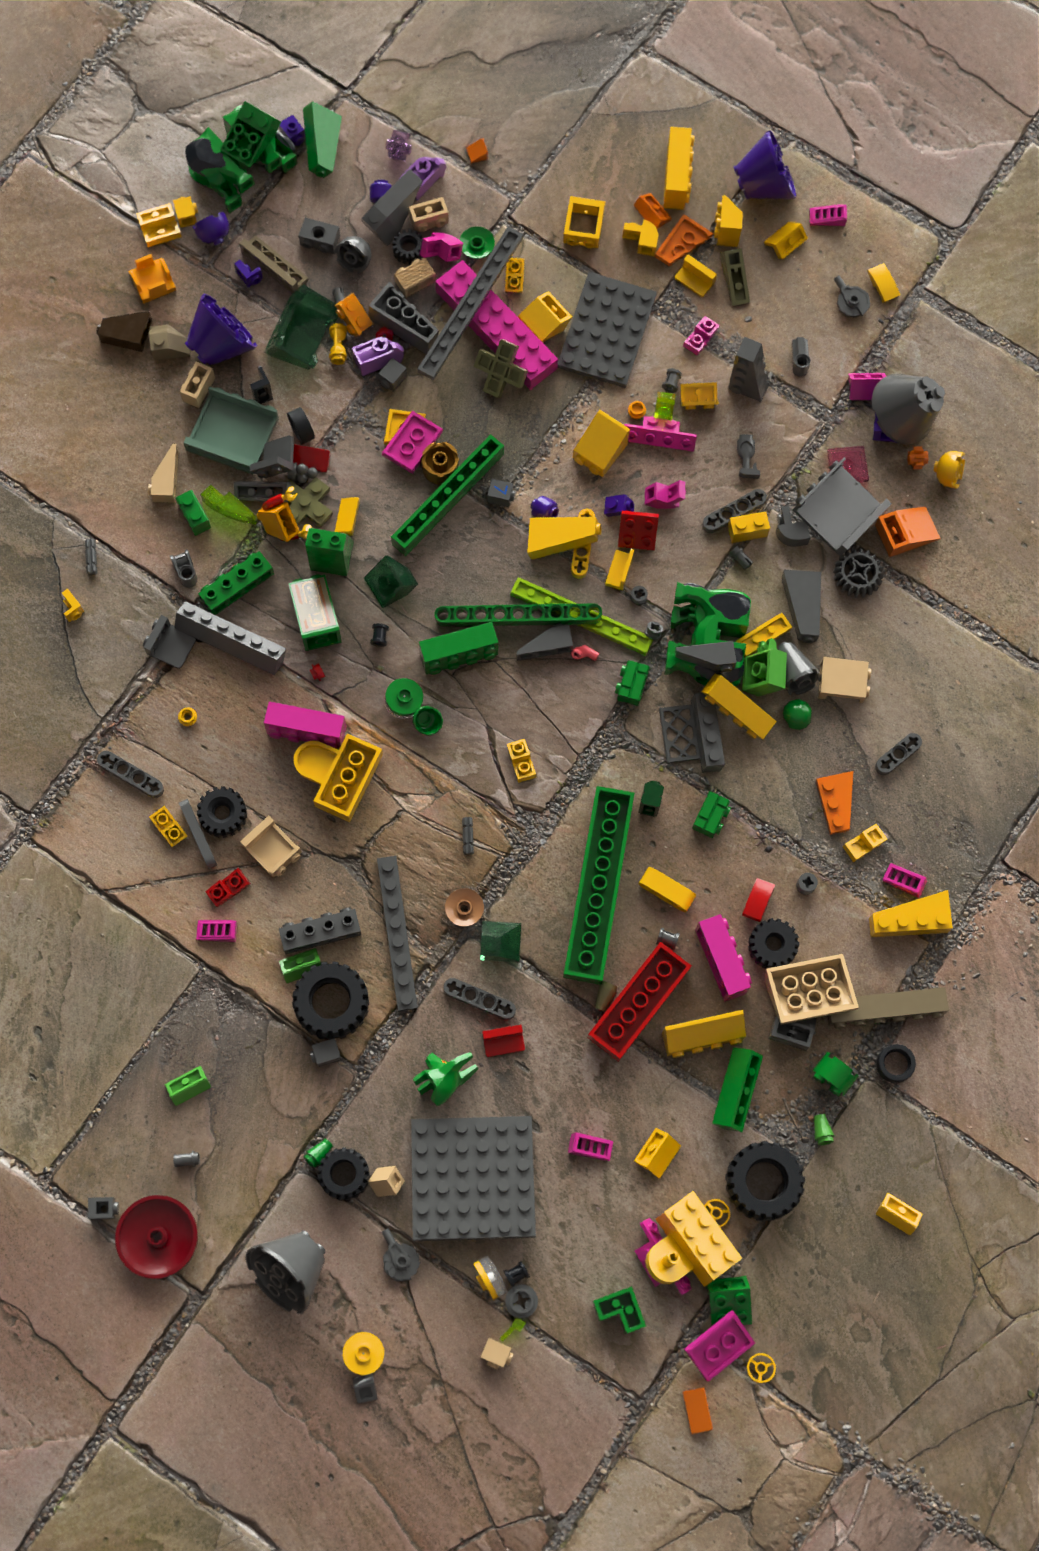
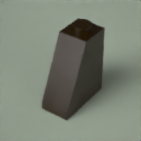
(125, 330)

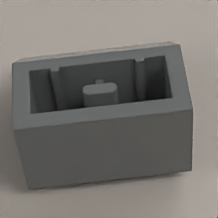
(794, 1034)

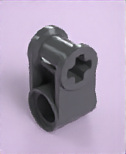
(184, 566)

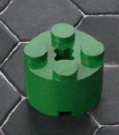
(835, 1074)

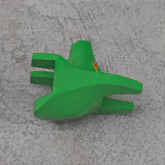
(444, 1076)

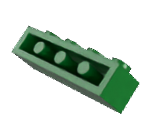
(236, 583)
(735, 1092)

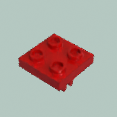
(638, 530)

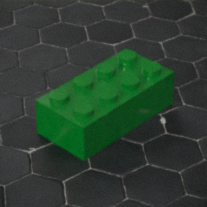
(459, 648)

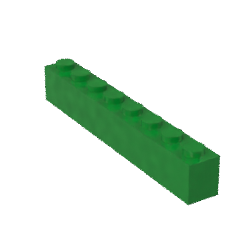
(447, 495)

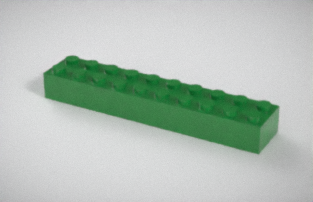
(598, 885)

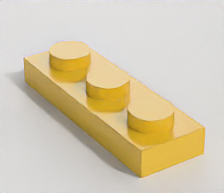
(771, 629)

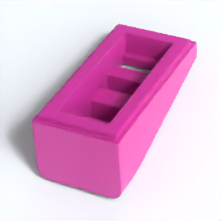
(832, 209)
(907, 874)
(216, 923)
(580, 1152)

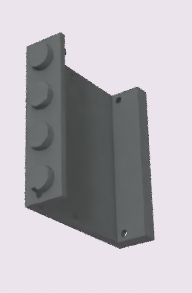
(839, 508)

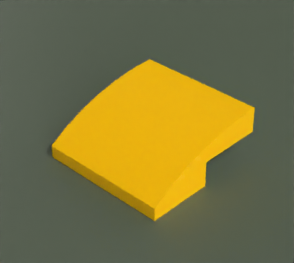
(159, 225)

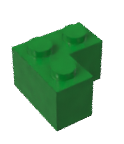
(622, 1304)

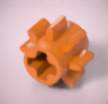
(917, 457)

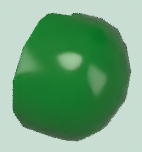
(797, 714)
(427, 720)

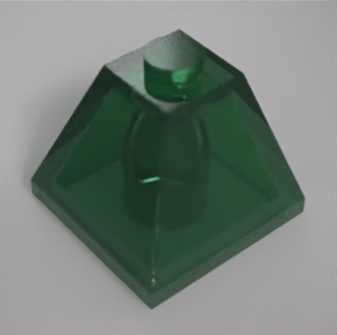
(390, 581)
(500, 941)

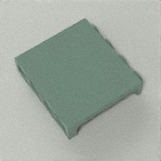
(232, 429)

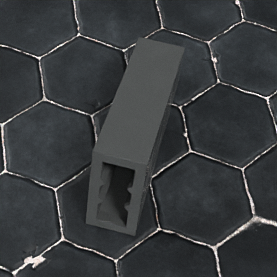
(804, 601)

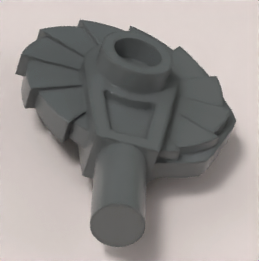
(852, 299)
(400, 1259)

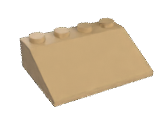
(811, 989)

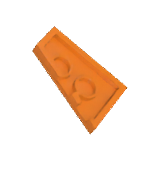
(682, 240)

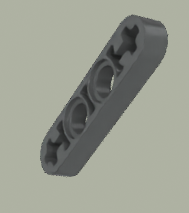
(733, 509)
(130, 774)
(198, 834)
(480, 996)

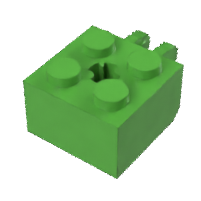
(765, 670)

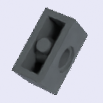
(312, 229)

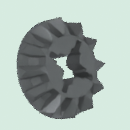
(530, 1305)

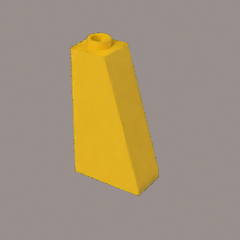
(560, 534)

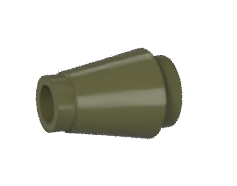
(605, 995)

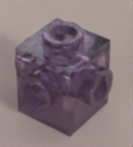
(399, 145)

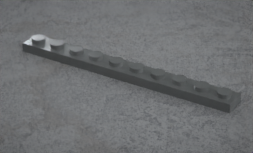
(470, 303)

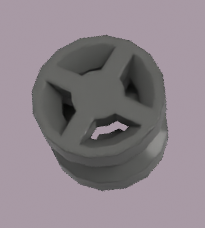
(805, 887)

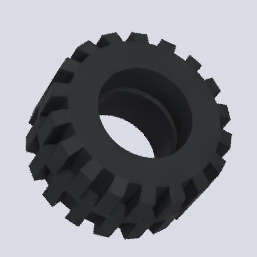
(328, 1164)

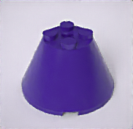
(764, 173)
(217, 333)

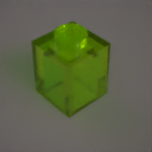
(664, 405)

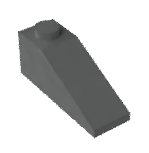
(551, 642)
(711, 656)

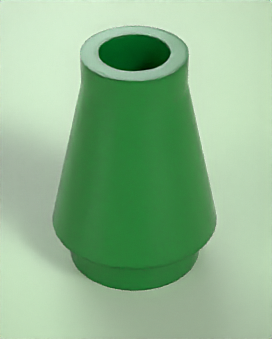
(316, 1153)

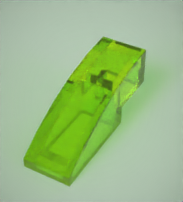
(227, 505)

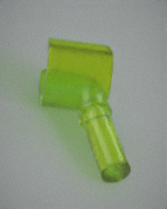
(518, 1324)

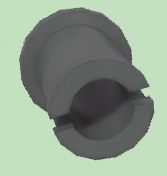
(338, 295)
(741, 557)
(186, 1159)

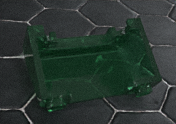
(301, 328)

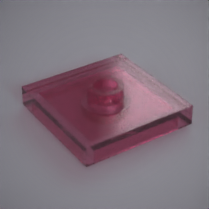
(854, 463)

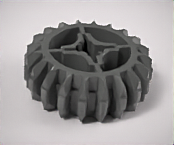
(853, 560)

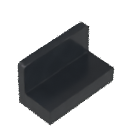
(261, 389)

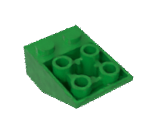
(250, 134)

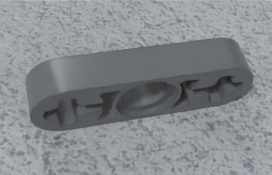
(905, 741)

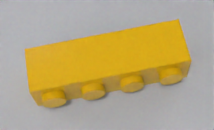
(738, 706)

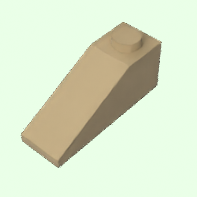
(165, 478)

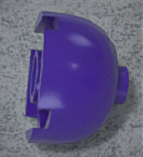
(212, 229)

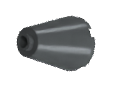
(799, 670)

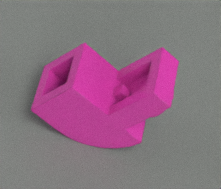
(441, 245)
(664, 496)

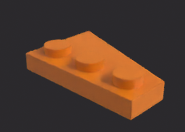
(836, 800)

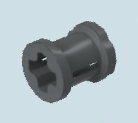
(671, 381)
(668, 938)

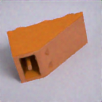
(906, 530)

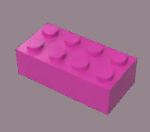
(304, 724)
(723, 958)

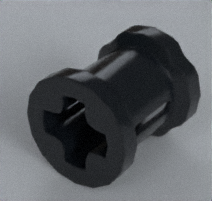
(379, 635)
(516, 1273)

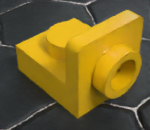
(75, 609)

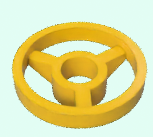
(717, 1208)
(765, 1370)

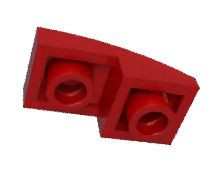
(228, 887)
(758, 900)

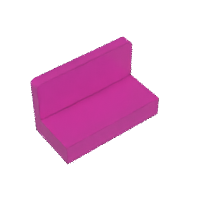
(863, 385)

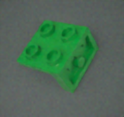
(729, 1295)

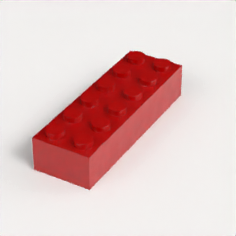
(639, 1001)

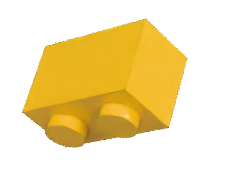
(748, 527)

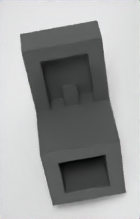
(791, 533)

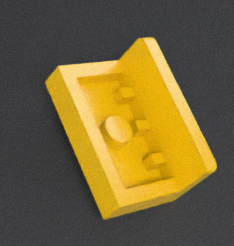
(698, 394)

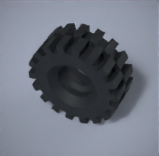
(218, 798)
(763, 954)

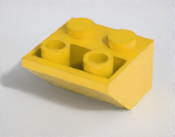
(728, 223)
(545, 317)

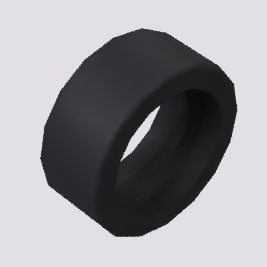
(301, 425)
(910, 1060)

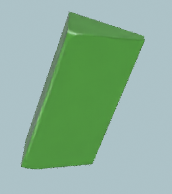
(296, 965)
(188, 1085)

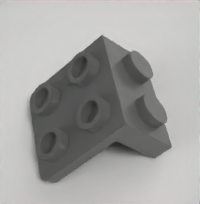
(276, 458)
(168, 643)

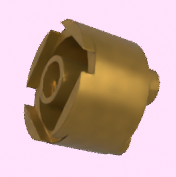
(439, 462)

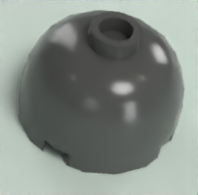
(353, 254)

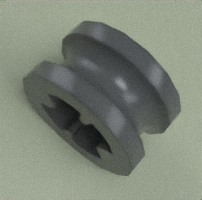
(636, 590)
(654, 630)

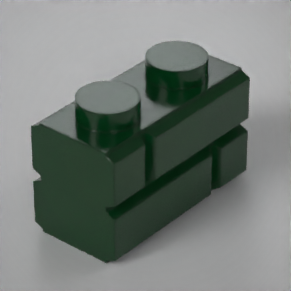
(651, 798)

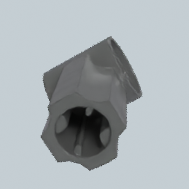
(800, 356)

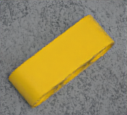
(667, 889)

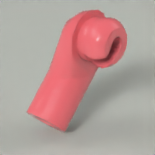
(584, 651)

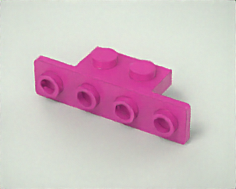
(662, 434)
(651, 1231)

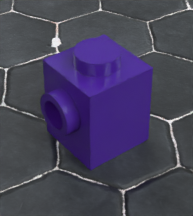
(293, 130)

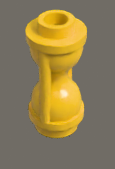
(338, 351)

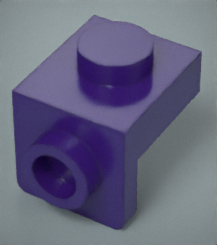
(615, 505)

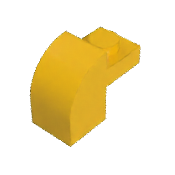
(645, 234)

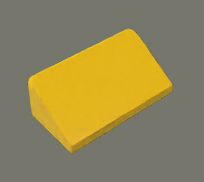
(347, 515)
(899, 1214)

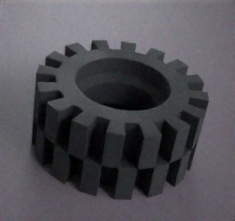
(407, 237)

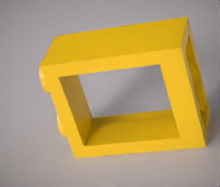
(588, 207)

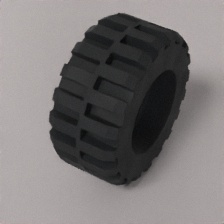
(323, 975)
(787, 1165)

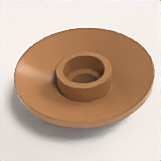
(460, 898)

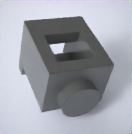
(95, 1208)

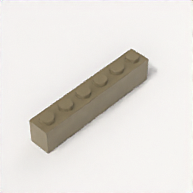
(895, 1007)

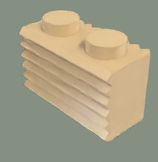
(414, 277)

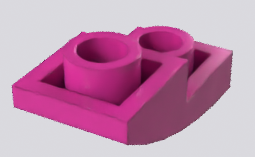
(701, 335)

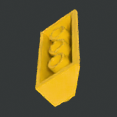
(704, 1033)

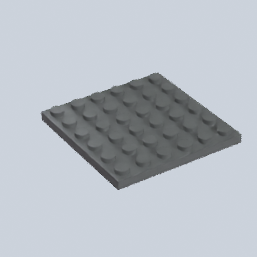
(472, 1178)

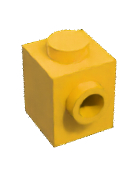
(185, 211)

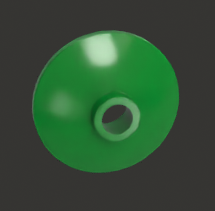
(480, 236)

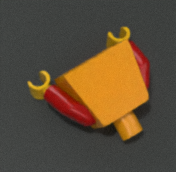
(278, 518)

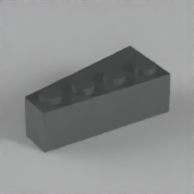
(395, 313)
(749, 372)

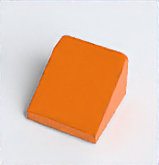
(477, 151)

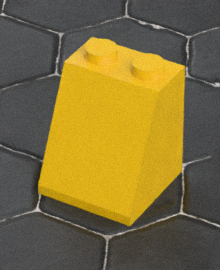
(601, 444)

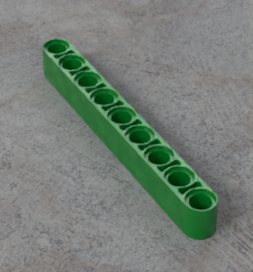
(527, 610)

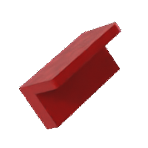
(503, 1040)

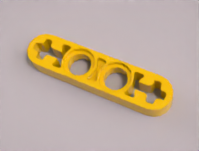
(574, 566)

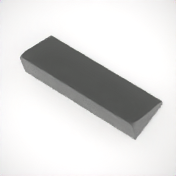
(259, 490)

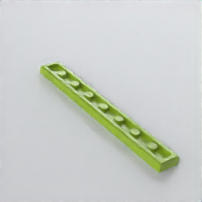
(606, 627)

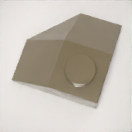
(167, 343)

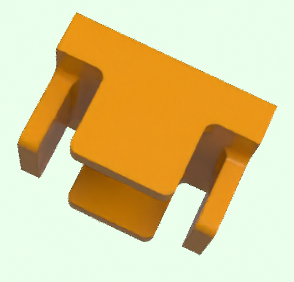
(151, 278)

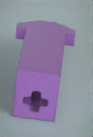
(429, 171)
(376, 354)

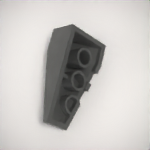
(391, 210)

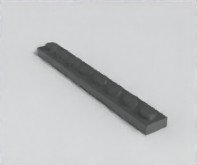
(397, 933)

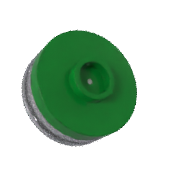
(403, 698)

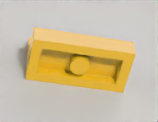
(787, 239)
(696, 276)
(619, 569)
(657, 1152)

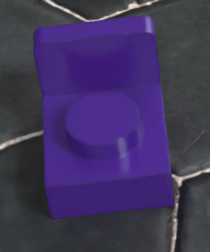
(248, 277)

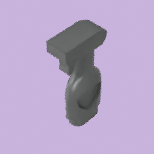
(746, 450)

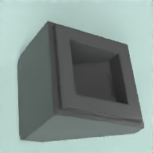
(364, 1388)

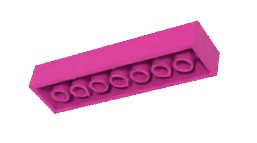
(496, 322)

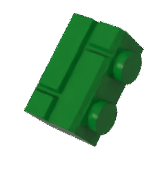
(193, 512)
(633, 682)
(711, 814)

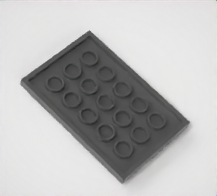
(607, 329)

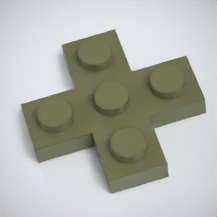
(500, 368)
(308, 502)

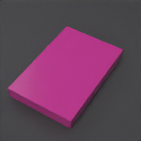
(411, 440)
(719, 1346)

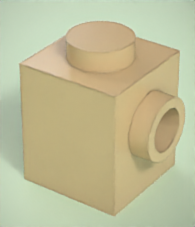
(496, 1354)

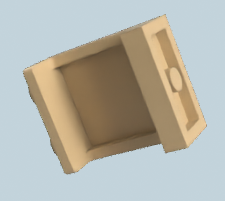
(844, 679)
(271, 847)

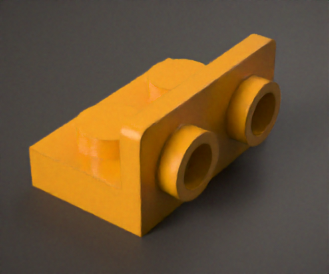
(353, 315)

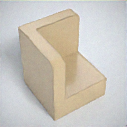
(386, 1181)

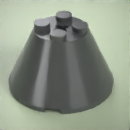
(907, 406)
(287, 1269)

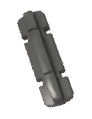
(91, 559)
(468, 848)

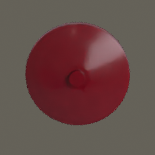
(156, 1237)

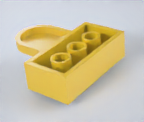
(341, 773)
(691, 1243)

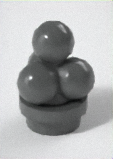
(301, 472)

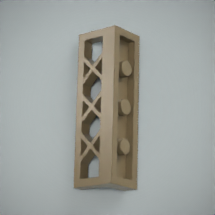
(271, 267)

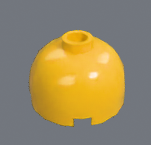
(950, 468)

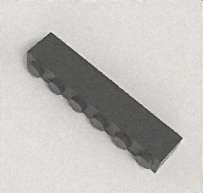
(230, 638)

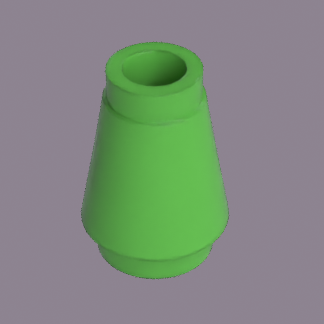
(823, 1131)

